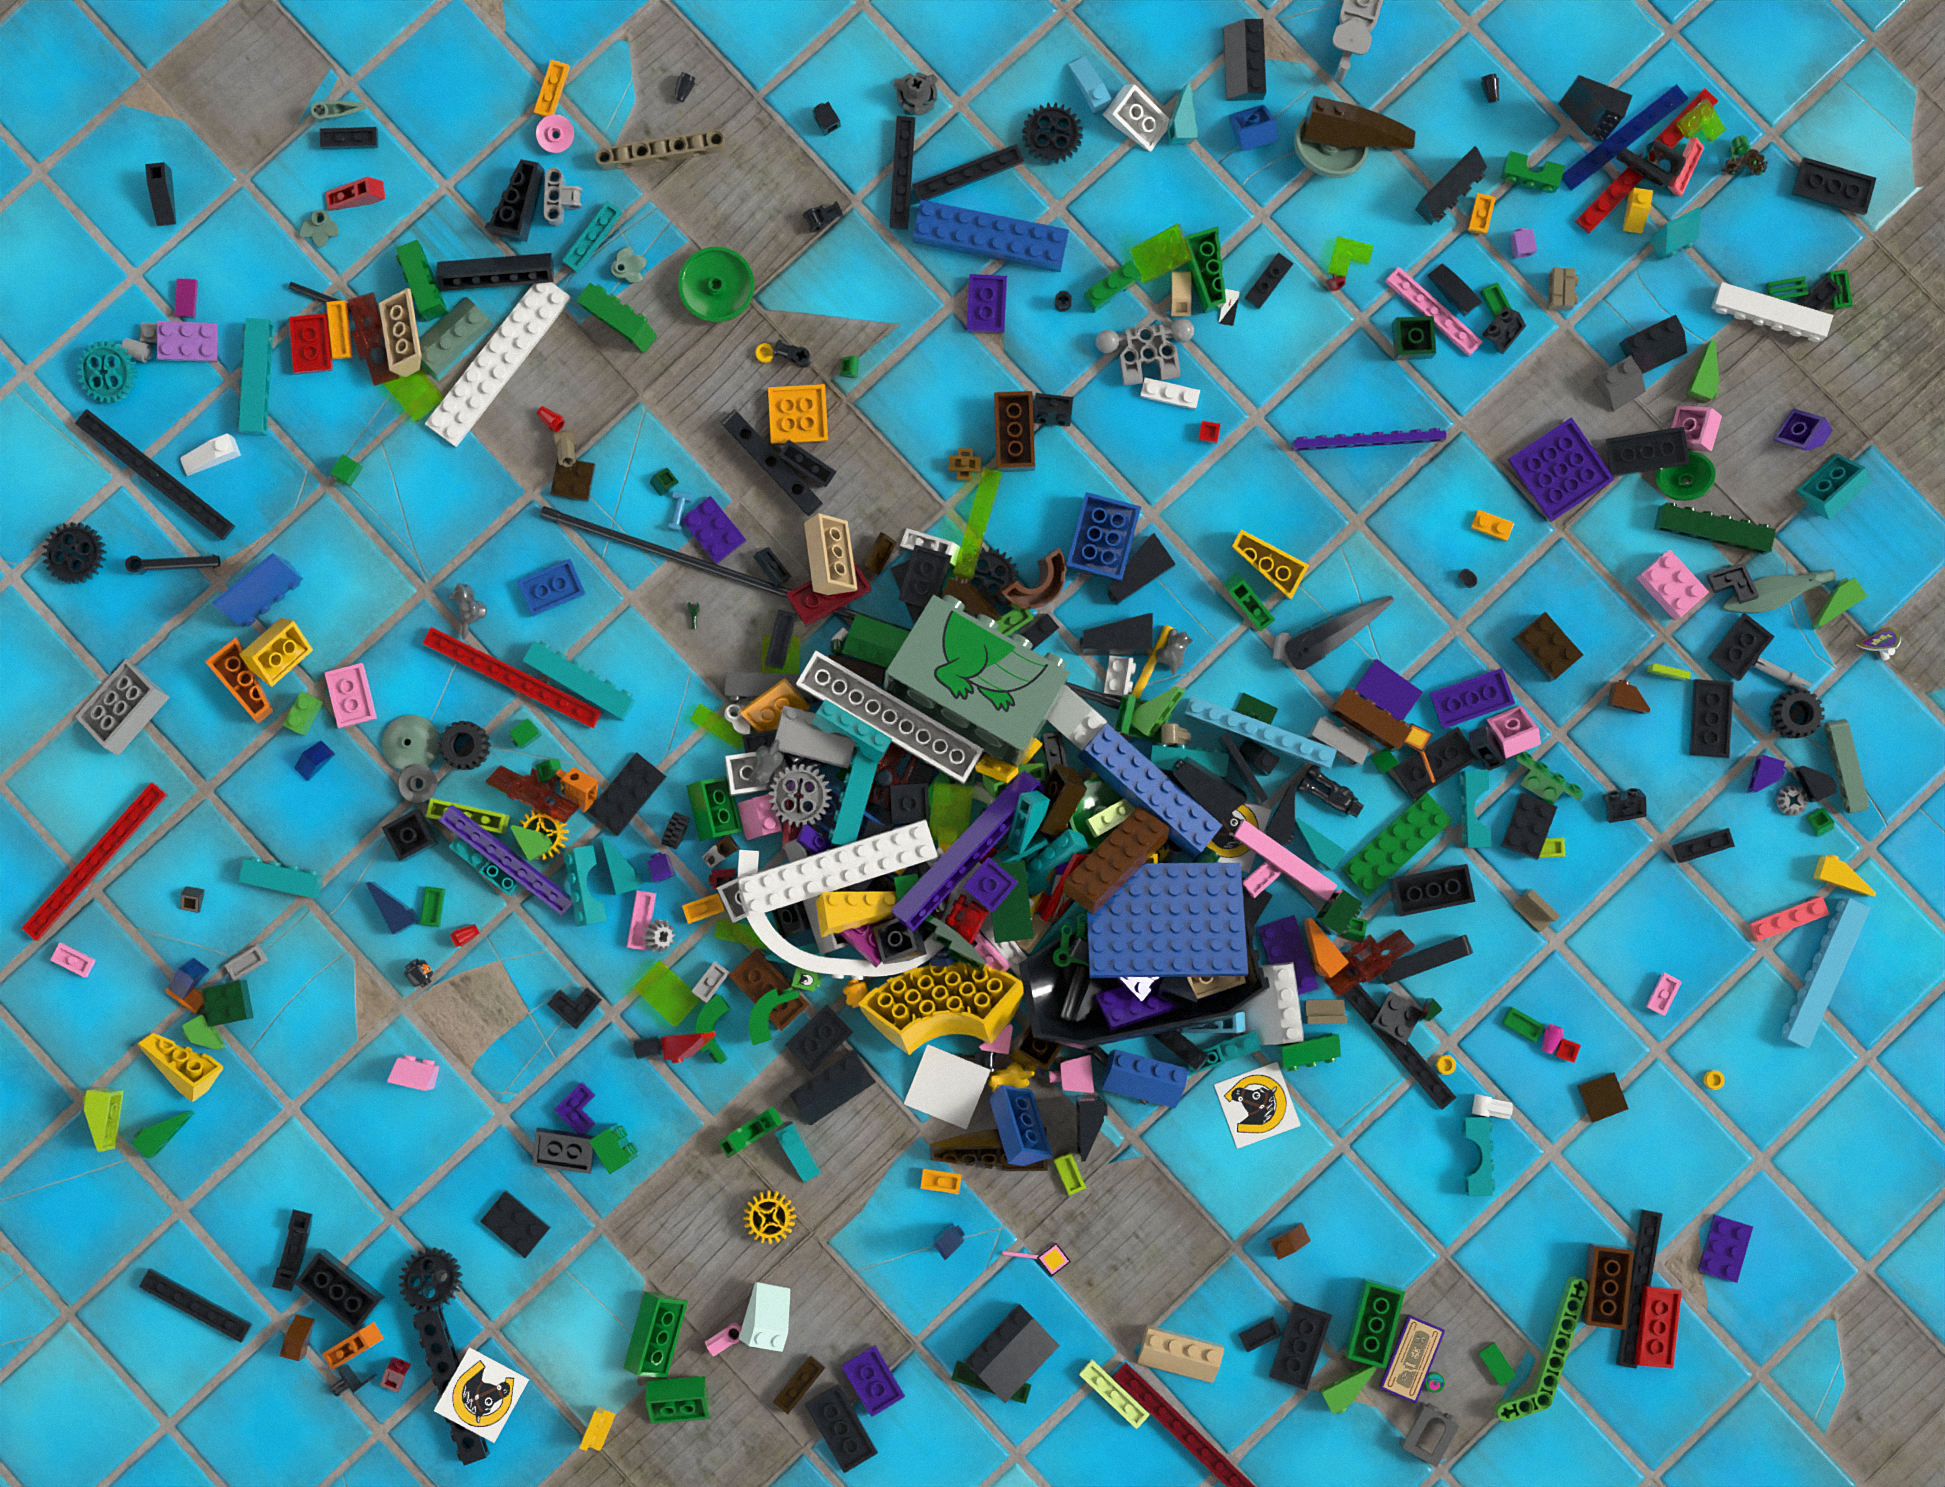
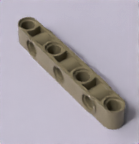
(660, 150)

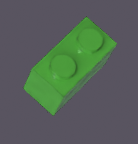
(303, 713)

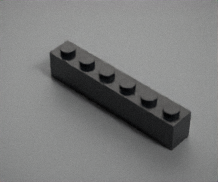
(495, 272)

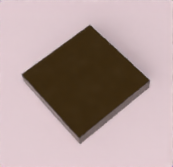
(1602, 1097)

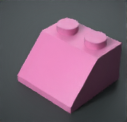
(1699, 424)
(1514, 731)
(759, 818)
(414, 1073)

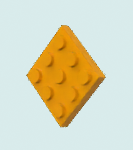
(798, 414)

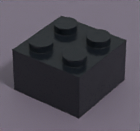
(410, 835)

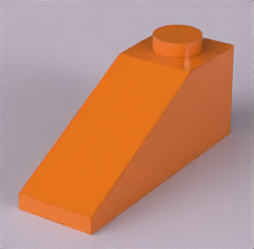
(352, 1346)

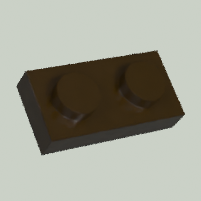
(879, 553)

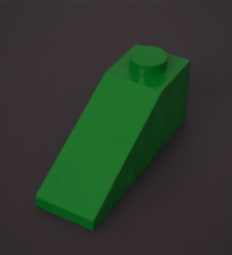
(1248, 601)
(154, 1138)

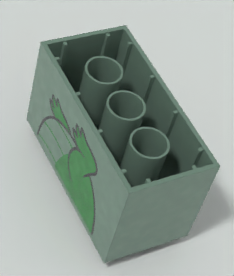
(976, 679)

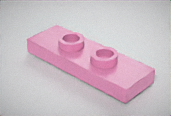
(1260, 878)
(641, 917)

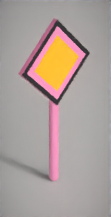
(1052, 1258)

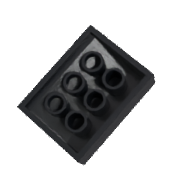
(1595, 107)
(1090, 1117)
(1011, 1353)

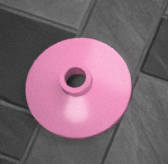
(548, 127)

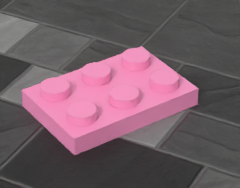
(350, 695)

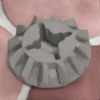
(1783, 800)

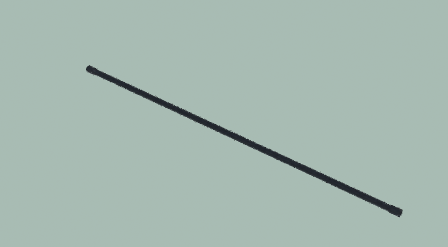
(557, 516)

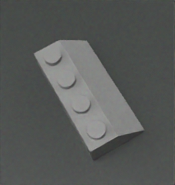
(806, 740)

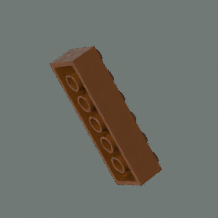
(1116, 860)

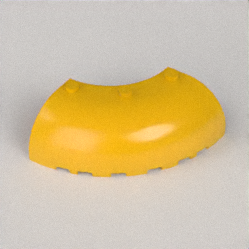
(943, 1002)

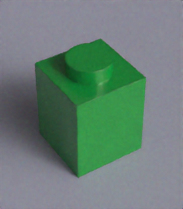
(346, 470)
(524, 733)

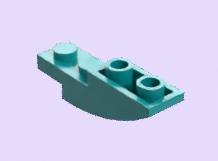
(484, 866)
(1229, 1050)

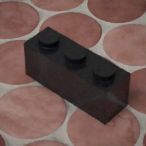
(807, 463)

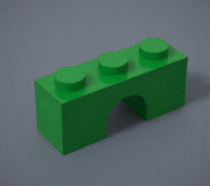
(1516, 170)
(1107, 288)

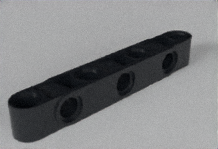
(762, 452)

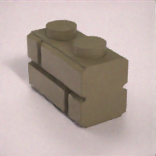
(1562, 289)

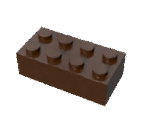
(1014, 431)
(1369, 719)
(1608, 1286)

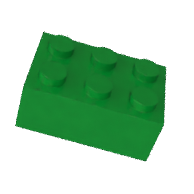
(614, 1148)

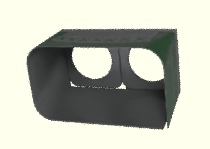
(1658, 147)

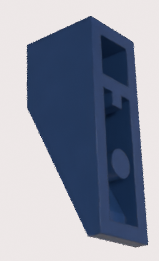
(395, 912)
(949, 1240)

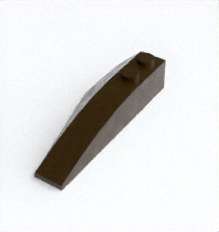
(1349, 125)
(979, 1148)

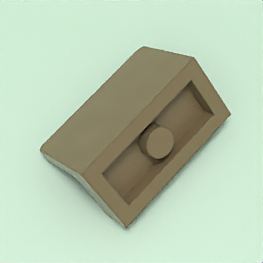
(1535, 910)
(1325, 1012)

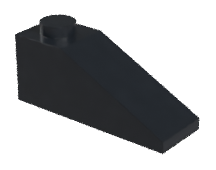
(1283, 820)

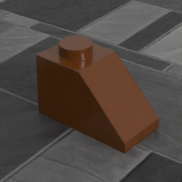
(1627, 697)
(1289, 1241)
(297, 1338)

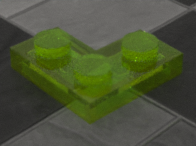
(1703, 118)
(1346, 251)

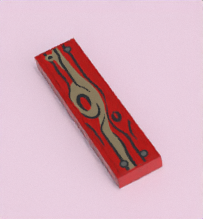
(1059, 900)

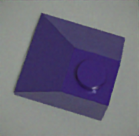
(1803, 430)

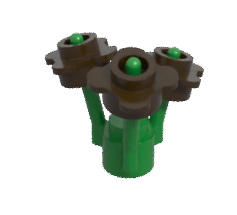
(1751, 158)

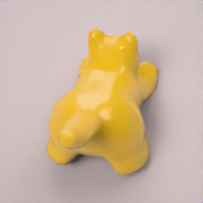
(1011, 1076)

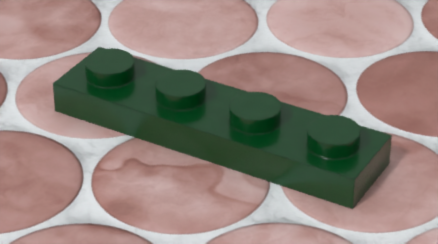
(965, 1375)

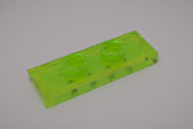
(717, 725)
(738, 933)

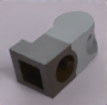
(720, 851)

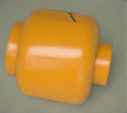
(854, 992)

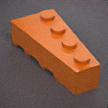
(240, 680)

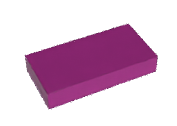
(186, 298)

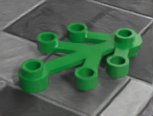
(1065, 942)

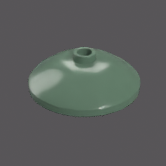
(423, 744)

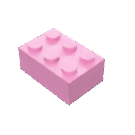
(1672, 584)

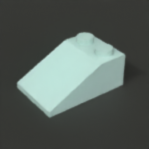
(767, 1317)

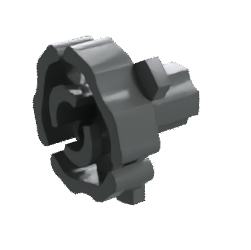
(916, 92)

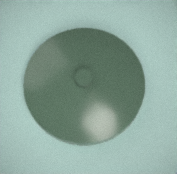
(1328, 160)

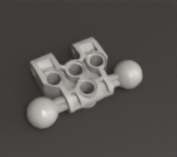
(1131, 372)

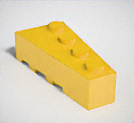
(1275, 565)
(853, 909)

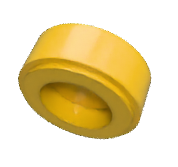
(764, 353)
(1445, 1064)
(1714, 1079)

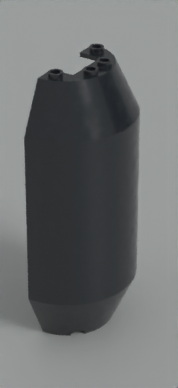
(1048, 985)

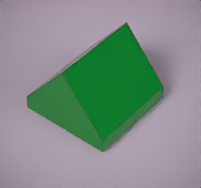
(849, 367)

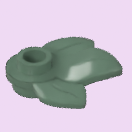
(319, 231)
(632, 266)

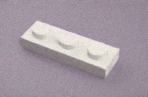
(1170, 393)

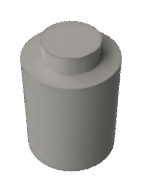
(140, 351)
(1279, 653)

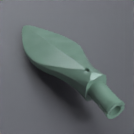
(1778, 591)

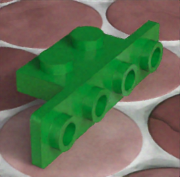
(1544, 781)

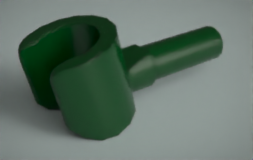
(694, 614)

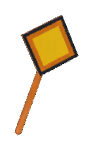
(1418, 740)

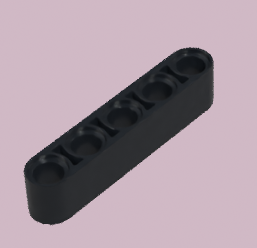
(1427, 959)

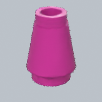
(1552, 1037)

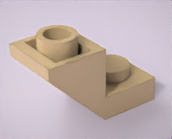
(1181, 294)

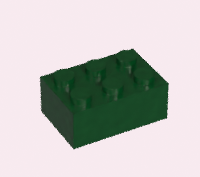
(1338, 912)

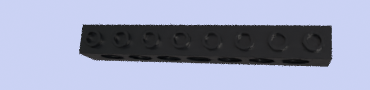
(448, 1354)

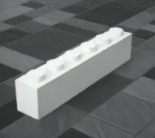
(1771, 312)

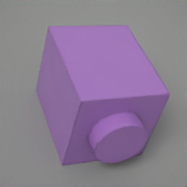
(1523, 243)

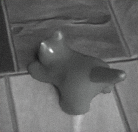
(469, 609)
(1174, 651)
(768, 761)

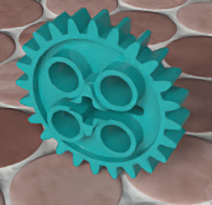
(122, 370)

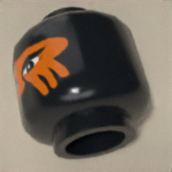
(418, 973)

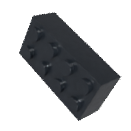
(1431, 890)
(339, 1290)

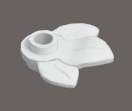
(739, 723)

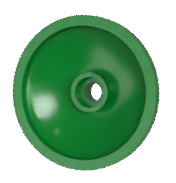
(1699, 475)

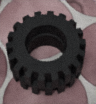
(1811, 708)
(448, 741)

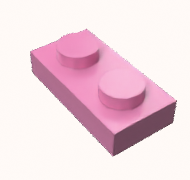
(73, 960)
(1663, 994)

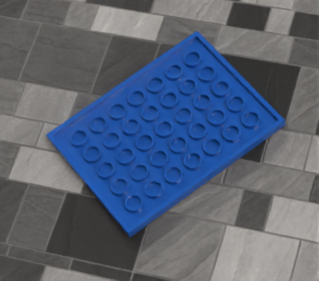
(1171, 924)

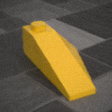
(186, 1070)

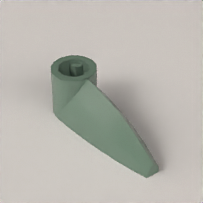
(335, 109)

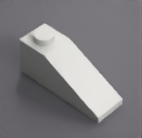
(210, 454)
(914, 538)

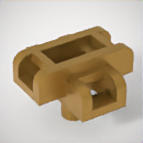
(964, 463)

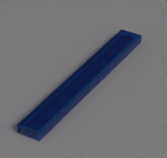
(1624, 137)

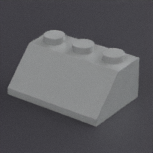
(1348, 748)

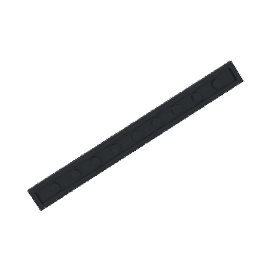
(155, 474)

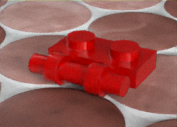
(971, 920)

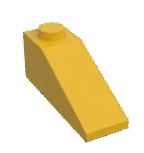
(1838, 873)

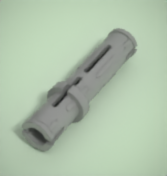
(1781, 674)

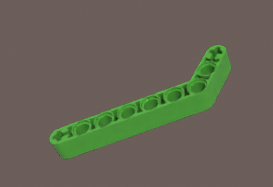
(1550, 1351)

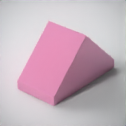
(1001, 1043)

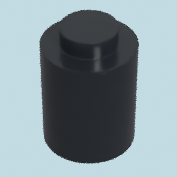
(647, 1047)

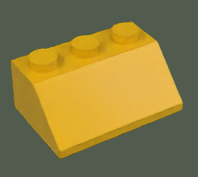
(276, 651)

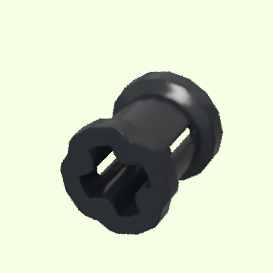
(1068, 299)

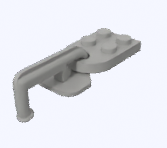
(1353, 34)

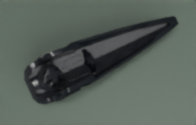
(1325, 636)

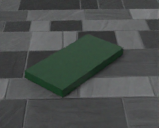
(1013, 916)

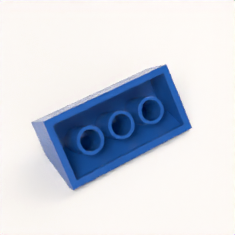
(1144, 1078)
(1019, 1125)

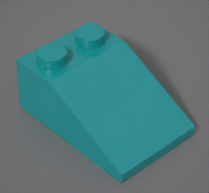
(1677, 234)

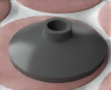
(409, 779)

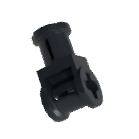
(822, 216)
(792, 353)
(981, 1059)

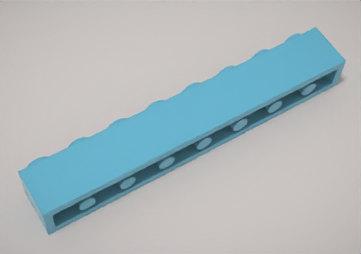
(1260, 732)
(1825, 973)

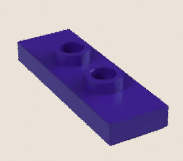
(812, 840)

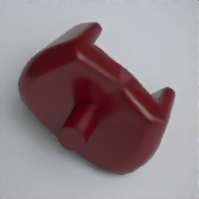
(1336, 282)

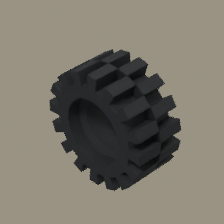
(675, 830)

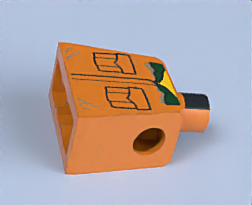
(578, 787)

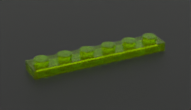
(977, 523)

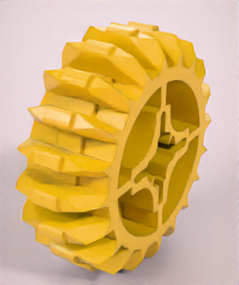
(541, 824)
(777, 1221)

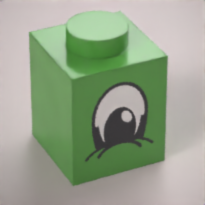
(806, 979)

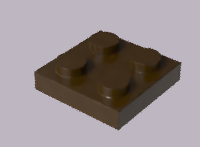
(573, 481)

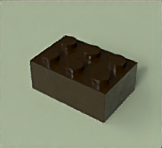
(1547, 647)
(1065, 792)

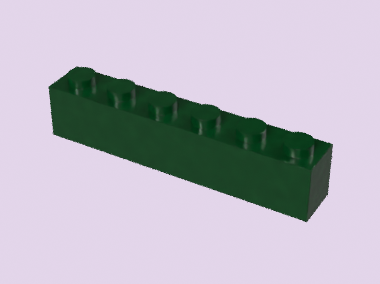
(1714, 528)

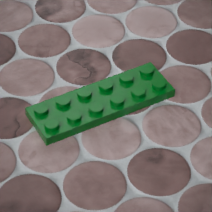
(1396, 844)

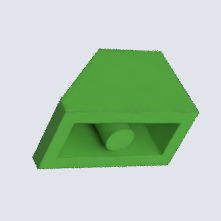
(532, 842)
(200, 1034)

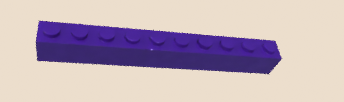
(963, 854)

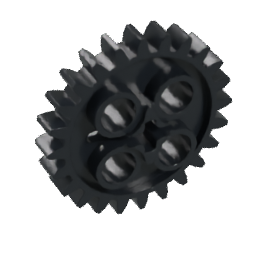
(1054, 116)
(81, 538)
(994, 561)
(443, 1290)

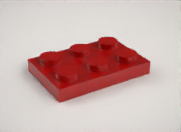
(310, 343)

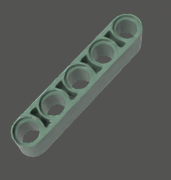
(1846, 766)

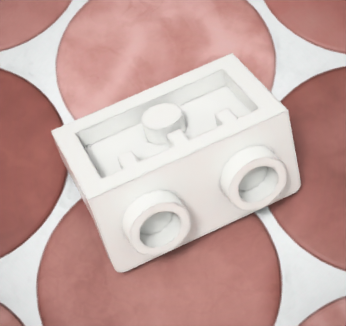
(1118, 676)

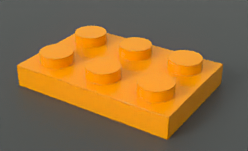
(766, 709)

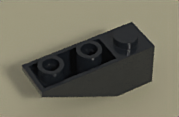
(161, 193)
(1087, 996)

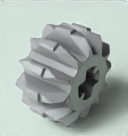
(657, 941)

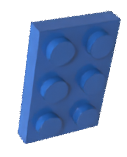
(551, 587)

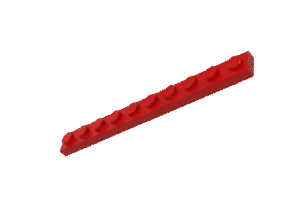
(1629, 178)
(512, 677)
(94, 861)

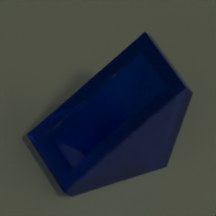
(313, 760)
(187, 978)

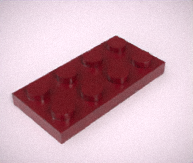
(814, 606)

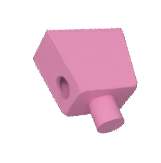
(1074, 1074)

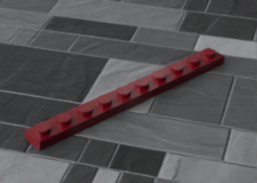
(1180, 1427)

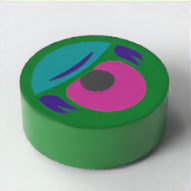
(1434, 1382)

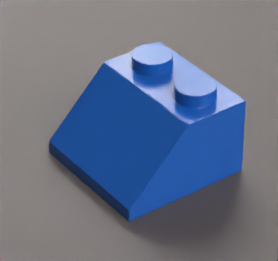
(1253, 127)

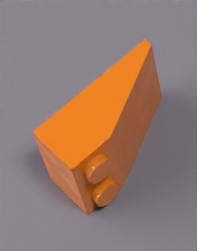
(1323, 951)

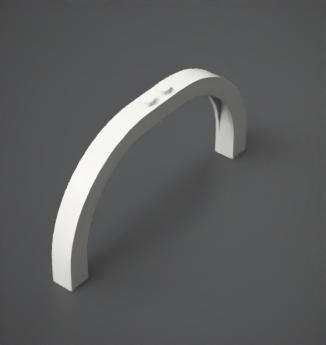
(836, 966)

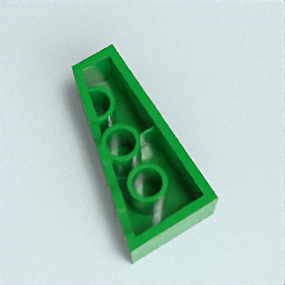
(1207, 269)
(421, 281)
(617, 317)

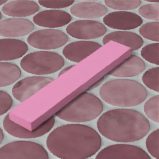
(1429, 306)
(1285, 860)

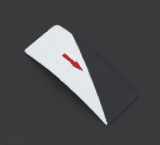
(1229, 309)

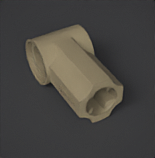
(565, 444)
(1174, 735)

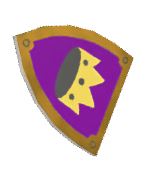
(1883, 641)

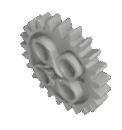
(783, 793)

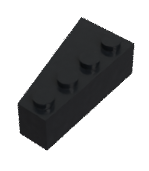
(518, 203)

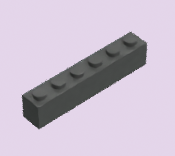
(755, 684)

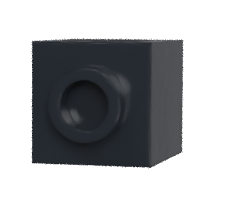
(826, 118)

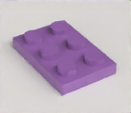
(187, 341)

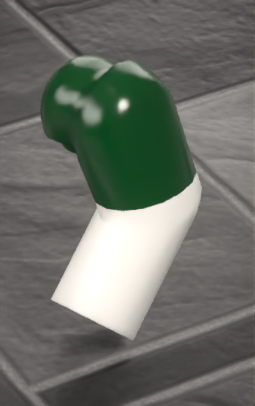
(836, 642)

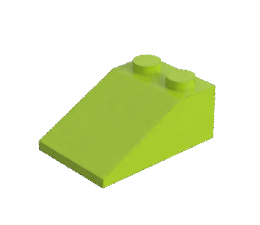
(103, 1112)

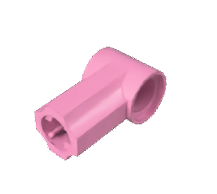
(722, 1339)

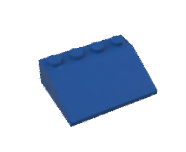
(1103, 537)
(258, 590)

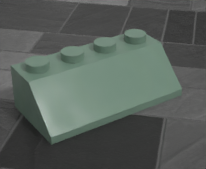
(453, 335)

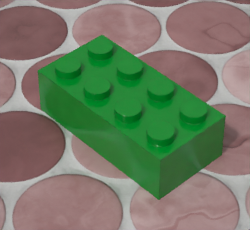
(1374, 1323)

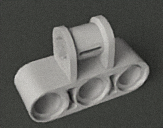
(568, 197)

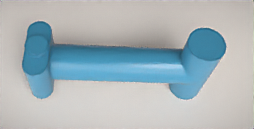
(682, 497)

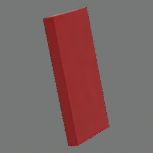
(1658, 1327)

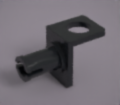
(348, 1380)

